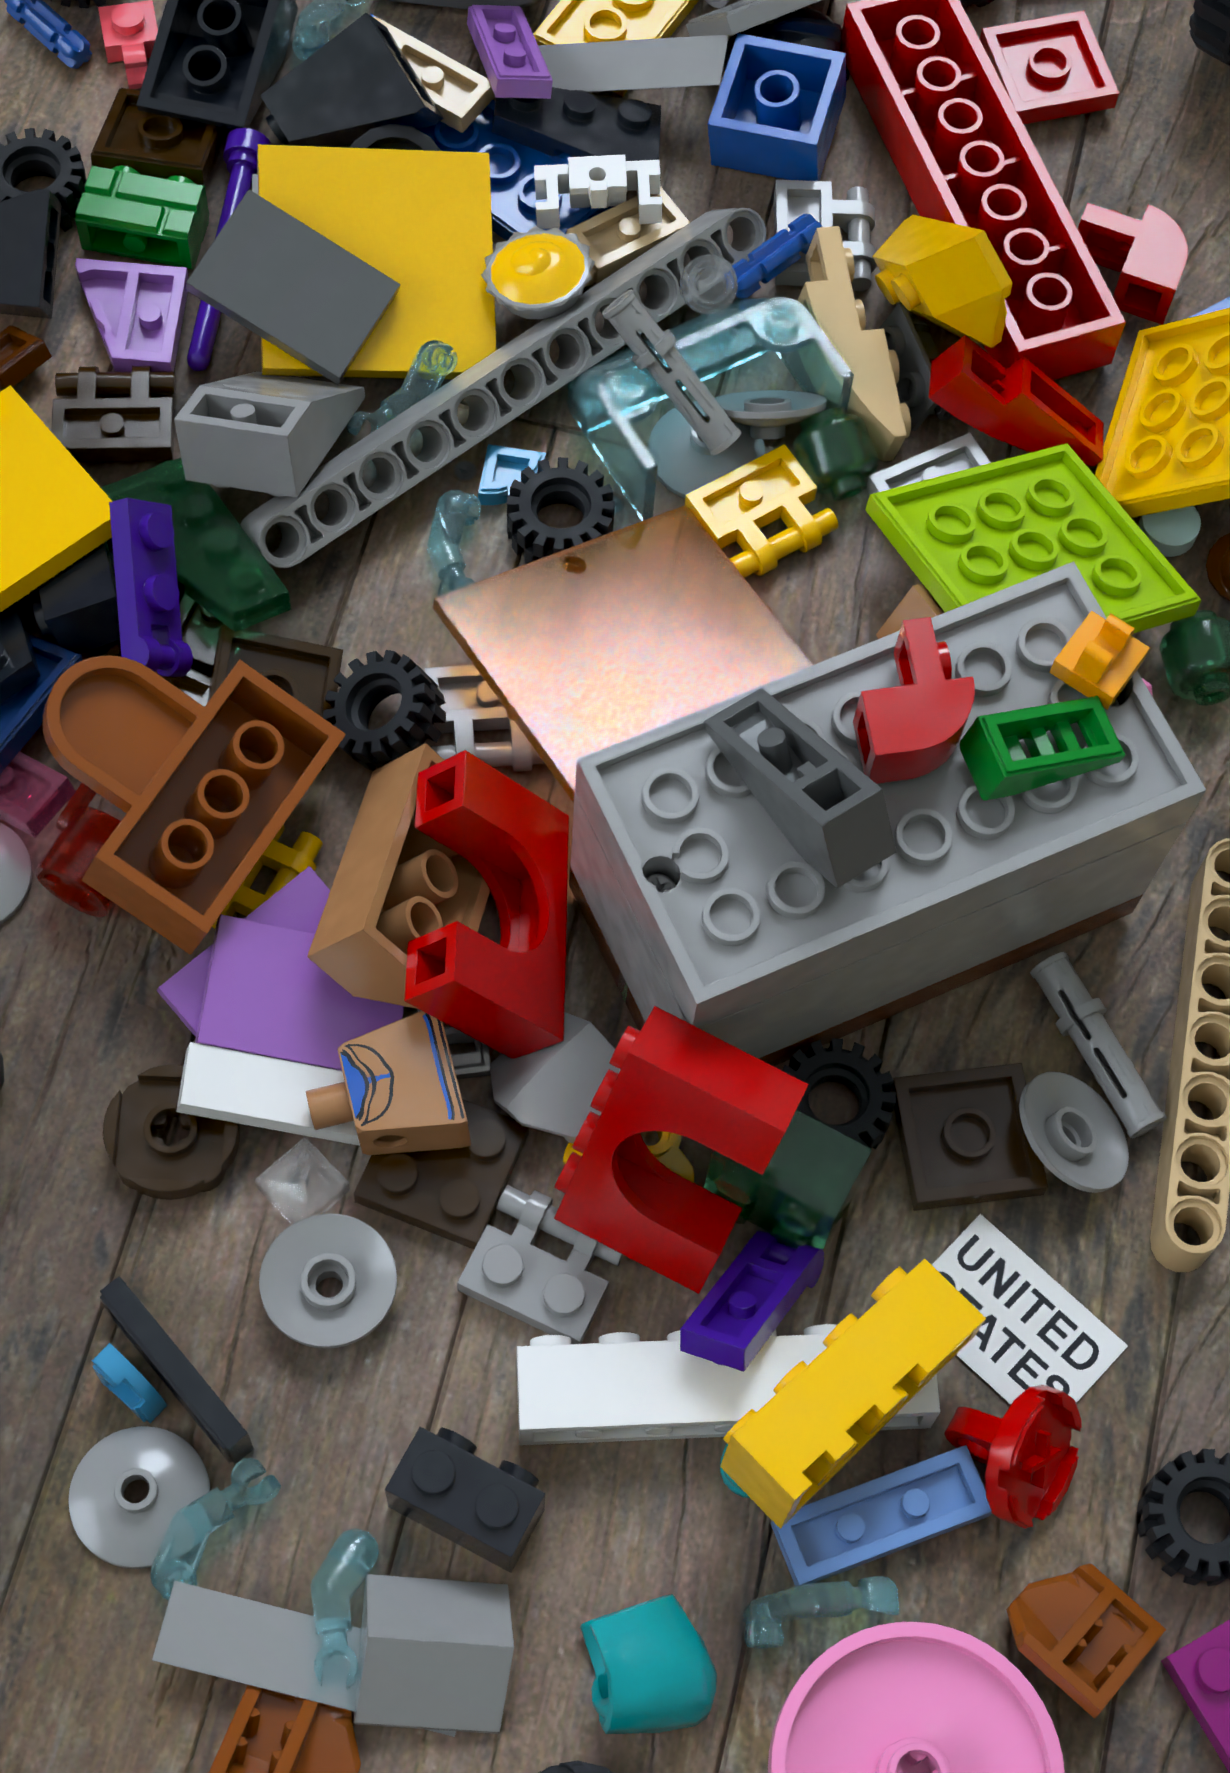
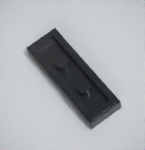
(176, 1371)

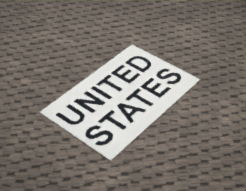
(1032, 1324)

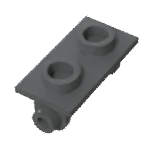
(915, 352)

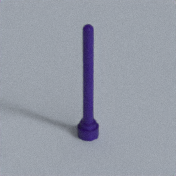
(241, 162)

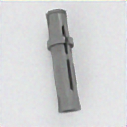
(627, 317)
(1084, 1022)

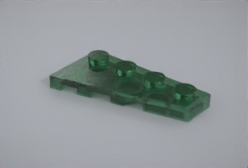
(211, 549)

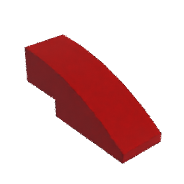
(1013, 403)

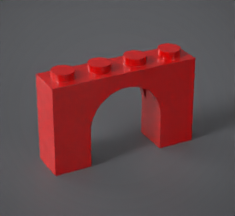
(519, 844)
(682, 1085)

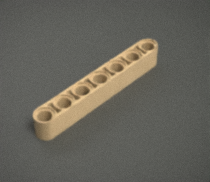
(1198, 1079)

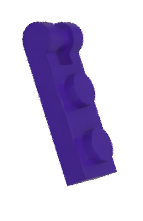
(148, 586)
(750, 1301)

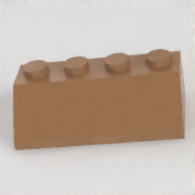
(392, 888)

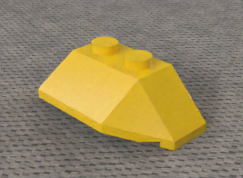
(946, 277)

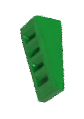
(1000, 764)

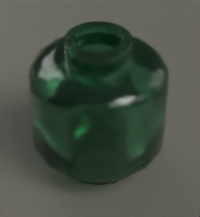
(836, 452)
(1198, 657)

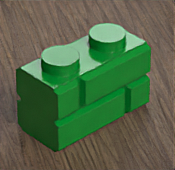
(142, 216)

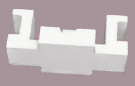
(598, 183)

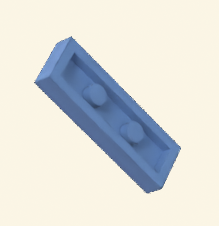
(882, 1516)

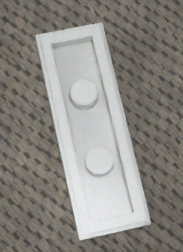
(256, 1091)

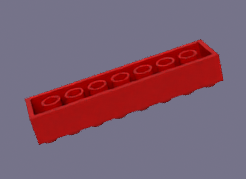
(978, 168)

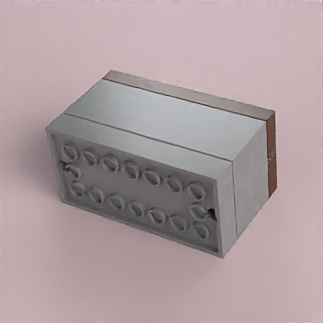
(747, 941)

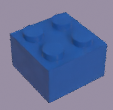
(777, 108)

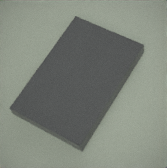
(292, 286)

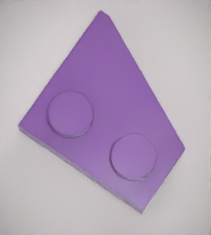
(136, 310)

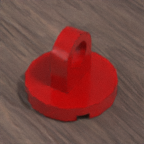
(1023, 1451)

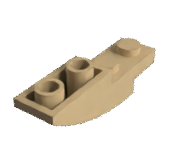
(865, 352)

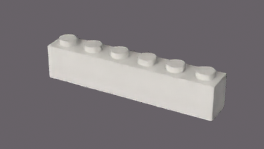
(657, 1392)

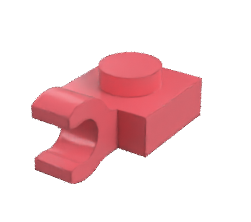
(129, 37)

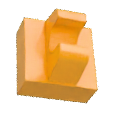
(1100, 658)

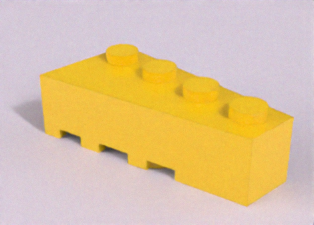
(849, 1390)

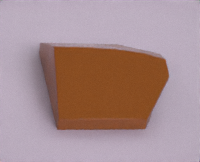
(1082, 1634)
(287, 1736)

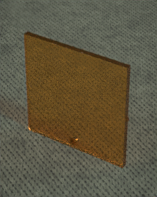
(618, 637)

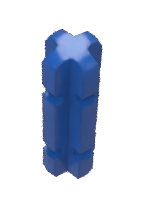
(51, 30)
(775, 255)

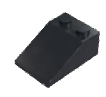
(216, 59)

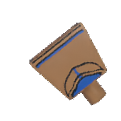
(396, 1090)

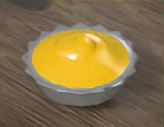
(538, 272)

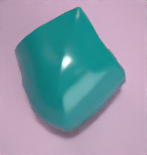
(649, 1669)

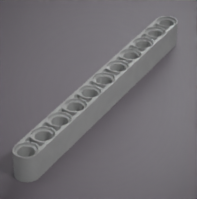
(485, 392)

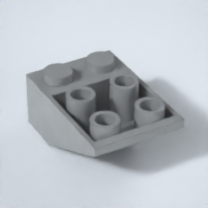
(262, 430)

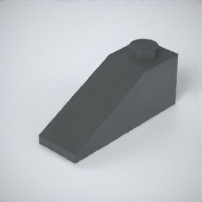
(806, 787)

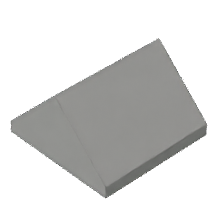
(434, 1654)

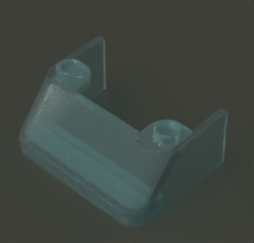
(618, 394)

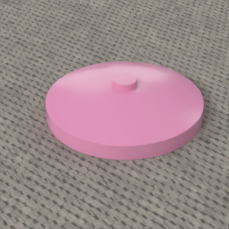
(913, 1704)

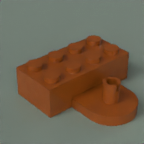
(195, 782)

